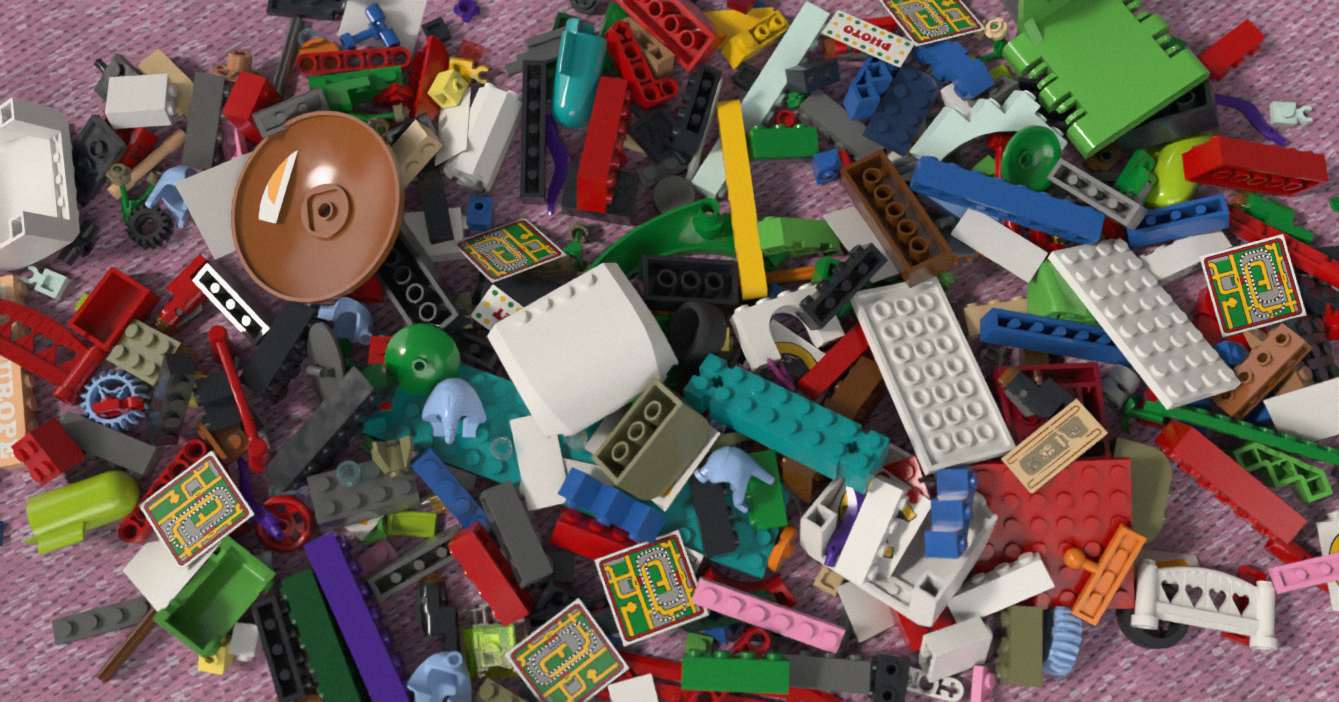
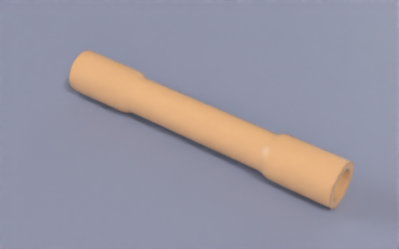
(168, 146)

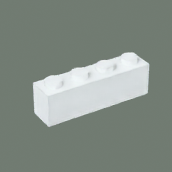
(1183, 256)
(872, 529)
(1001, 587)

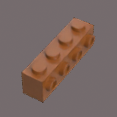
(1263, 370)

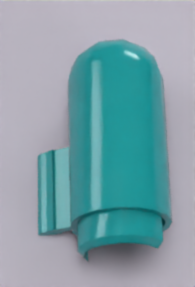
(577, 74)

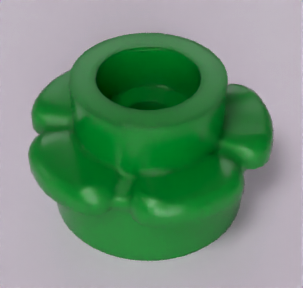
(795, 99)

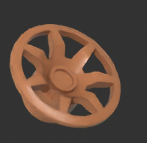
(237, 61)

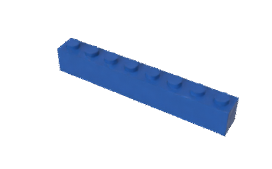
(1007, 201)
(1050, 336)

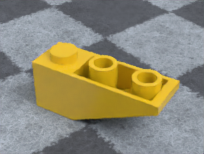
(754, 39)

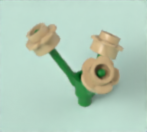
(996, 32)

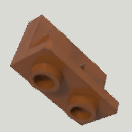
(228, 444)

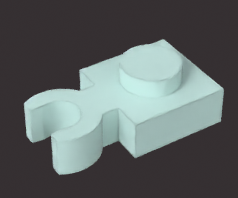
(1287, 115)
(48, 282)

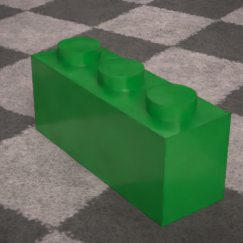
(781, 142)
(765, 499)

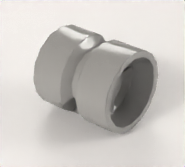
(1118, 385)

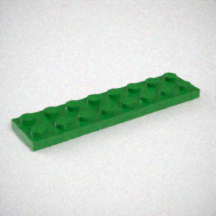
(1246, 432)

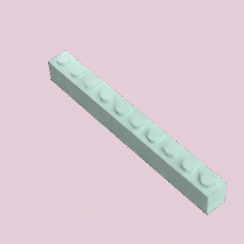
(766, 91)

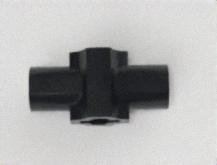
(82, 244)

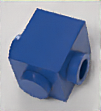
(480, 212)

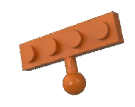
(1106, 574)

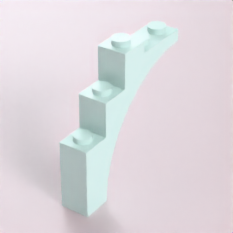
(954, 128)

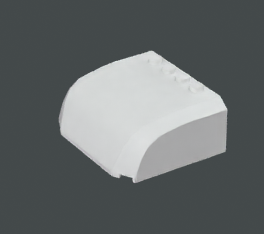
(35, 184)
(582, 350)
(918, 584)

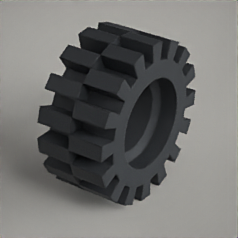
(140, 217)

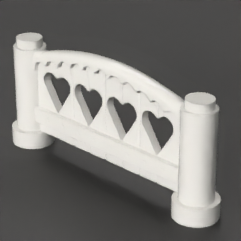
(1153, 604)

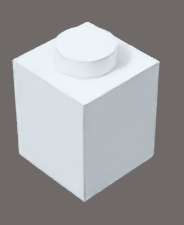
(245, 642)

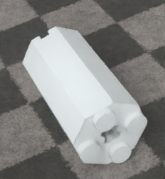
(490, 131)

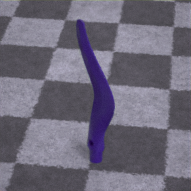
(1253, 115)
(561, 160)
(261, 515)
(842, 531)

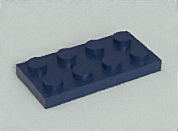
(903, 109)

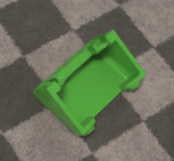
(1054, 298)
(216, 598)

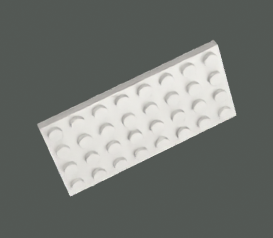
(1144, 322)
(932, 375)

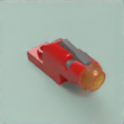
(836, 49)
(187, 301)

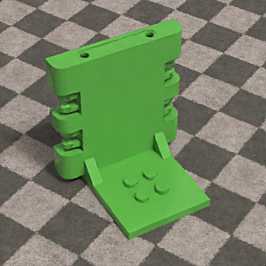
(1100, 65)

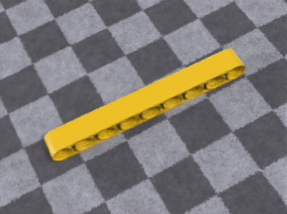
(741, 200)

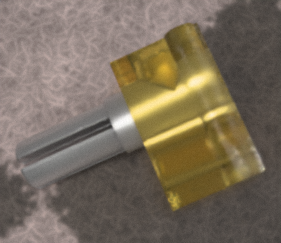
(436, 503)

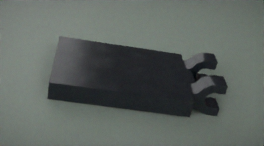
(306, 8)
(93, 155)

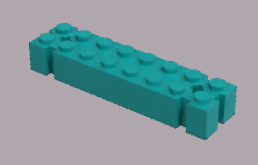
(787, 423)

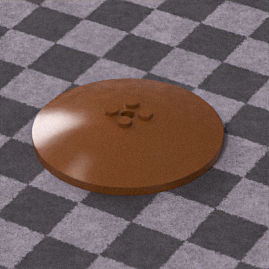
(337, 166)

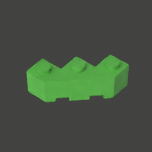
(798, 237)
(1280, 469)

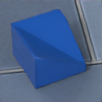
(724, 633)

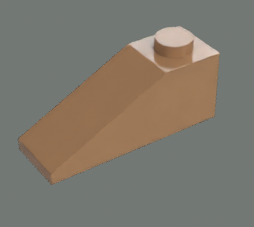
(655, 53)
(1296, 379)

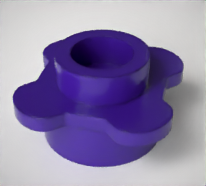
(466, 4)

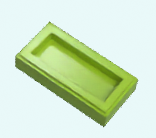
(412, 524)

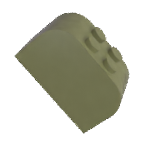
(652, 442)
(1149, 484)

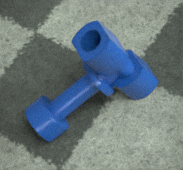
(377, 30)

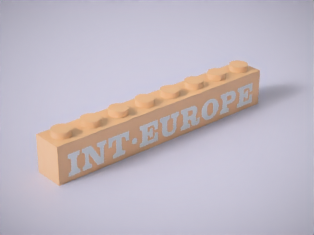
(16, 384)

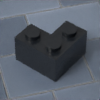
(218, 401)

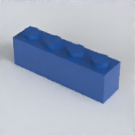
(1180, 221)
(449, 489)

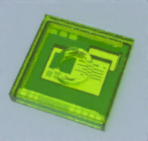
(486, 650)

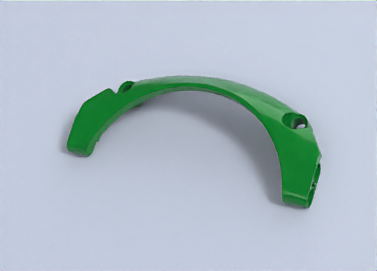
(680, 234)

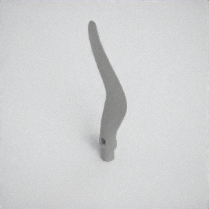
(694, 164)

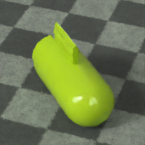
(1169, 171)
(69, 511)

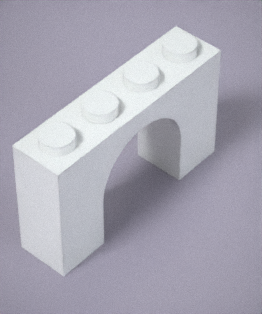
(753, 330)

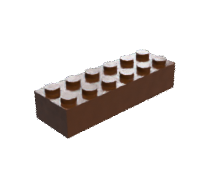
(896, 218)
(853, 399)

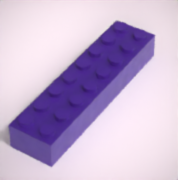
(359, 618)

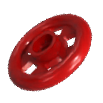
(305, 527)

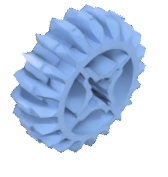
(100, 387)
(1060, 641)

